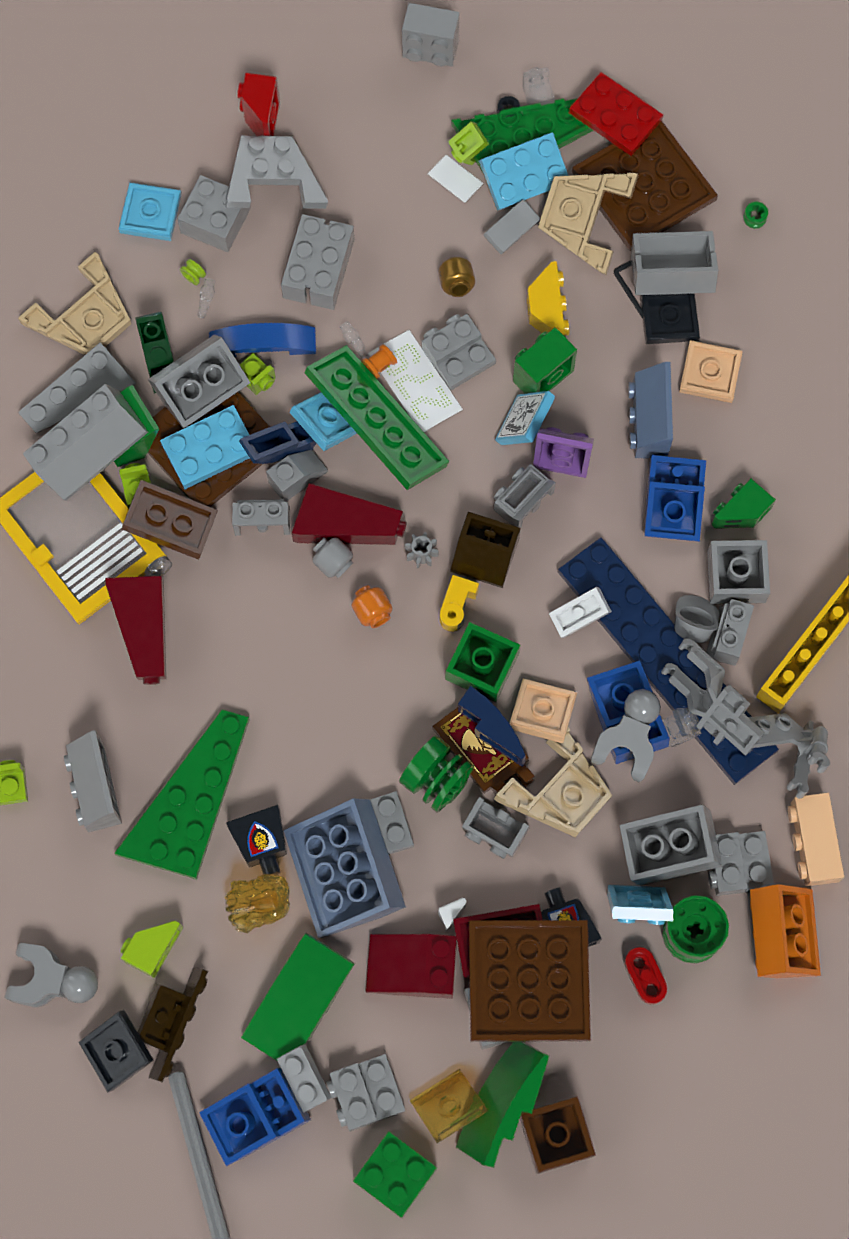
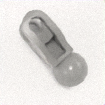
(641, 709)
(51, 979)

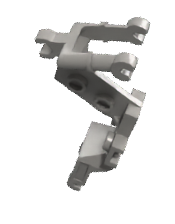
(725, 717)

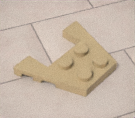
(574, 208)
(91, 320)
(568, 798)

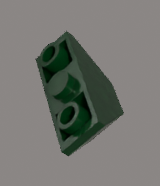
(154, 342)

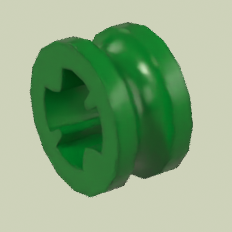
(760, 208)

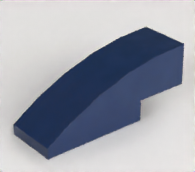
(277, 443)
(491, 725)

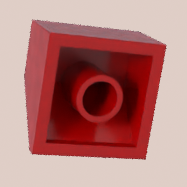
(259, 103)

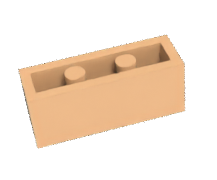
(816, 840)

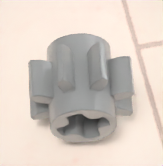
(418, 556)

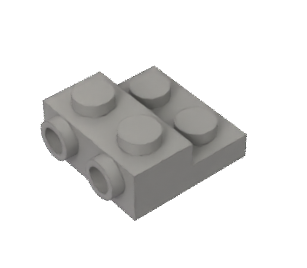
(457, 351)
(744, 863)
(365, 1093)

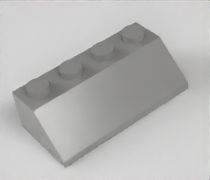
(85, 442)

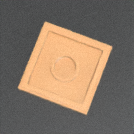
(711, 371)
(543, 710)

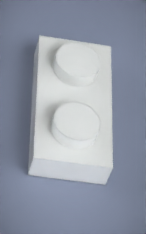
(580, 612)

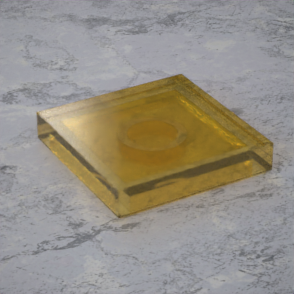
(448, 1105)

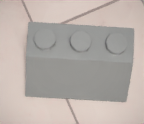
(199, 380)
(92, 783)

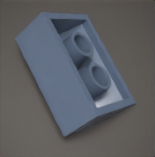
(651, 411)

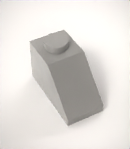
(295, 473)

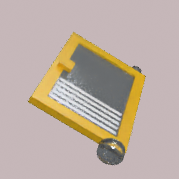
(78, 541)

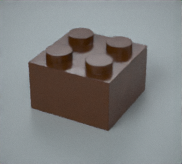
(557, 1135)

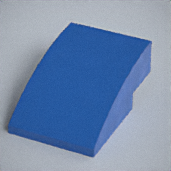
(675, 498)
(609, 695)
(253, 1116)

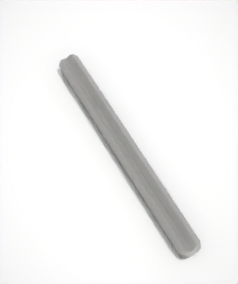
(198, 1156)

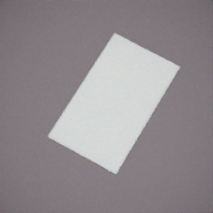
(455, 178)

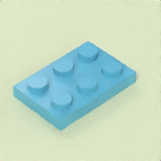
(523, 170)
(206, 447)
(640, 903)

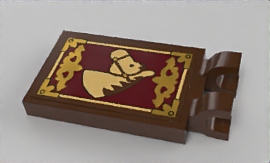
(490, 765)

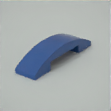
(269, 338)

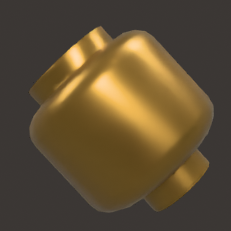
(456, 276)

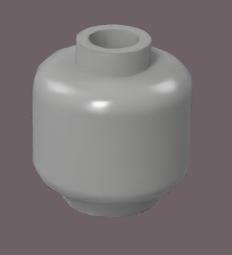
(332, 557)

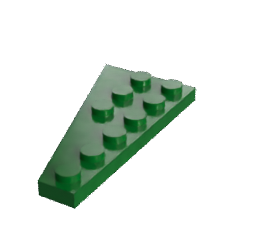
(526, 125)

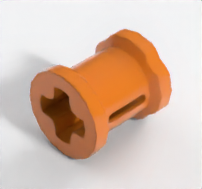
(380, 361)

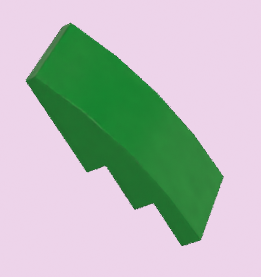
(298, 998)
(506, 1094)

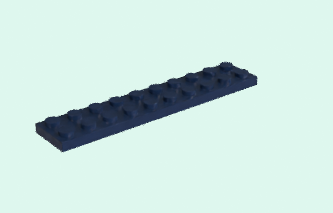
(650, 637)

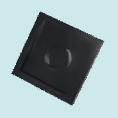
(670, 318)
(116, 1051)

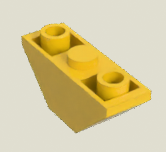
(545, 301)

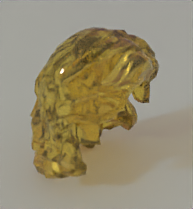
(257, 902)

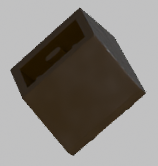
(485, 549)

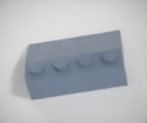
(344, 867)

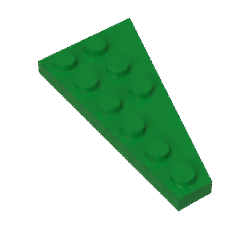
(184, 814)

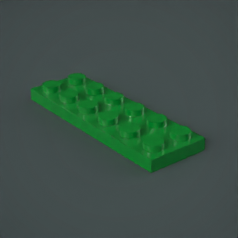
(376, 417)

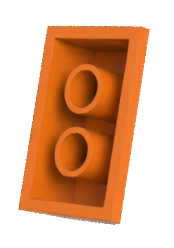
(784, 932)

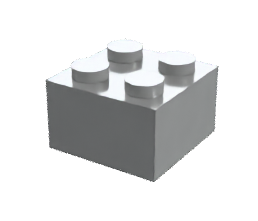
(430, 34)
(207, 217)
(738, 571)

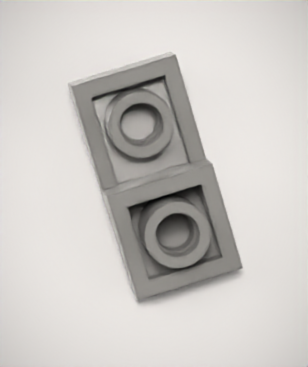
(512, 227)

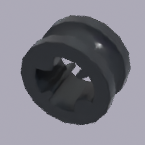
(505, 101)

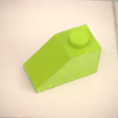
(150, 947)

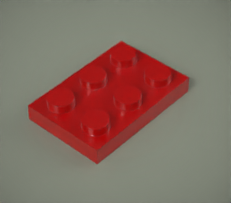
(616, 113)

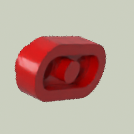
(645, 976)

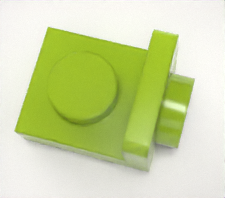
(468, 144)
(258, 374)
(131, 478)
(12, 783)

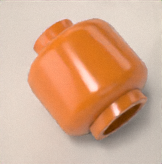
(372, 606)

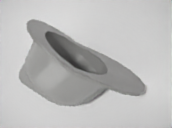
(695, 618)

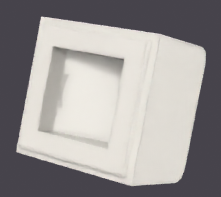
(450, 912)

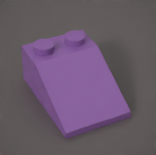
(563, 452)

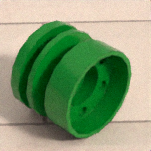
(437, 774)
(710, 923)

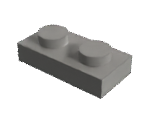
(392, 822)
(304, 1078)

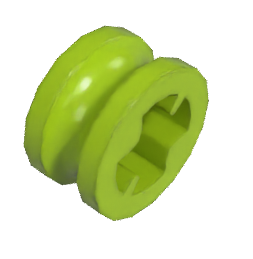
(192, 272)

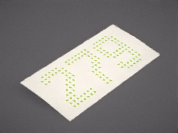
(418, 383)

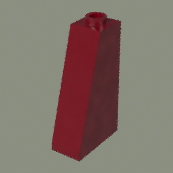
(349, 518)
(141, 618)

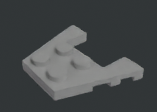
(272, 162)

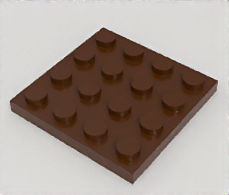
(666, 186)
(217, 486)
(529, 981)

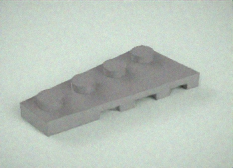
(74, 387)

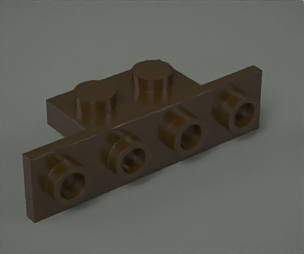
(167, 1018)

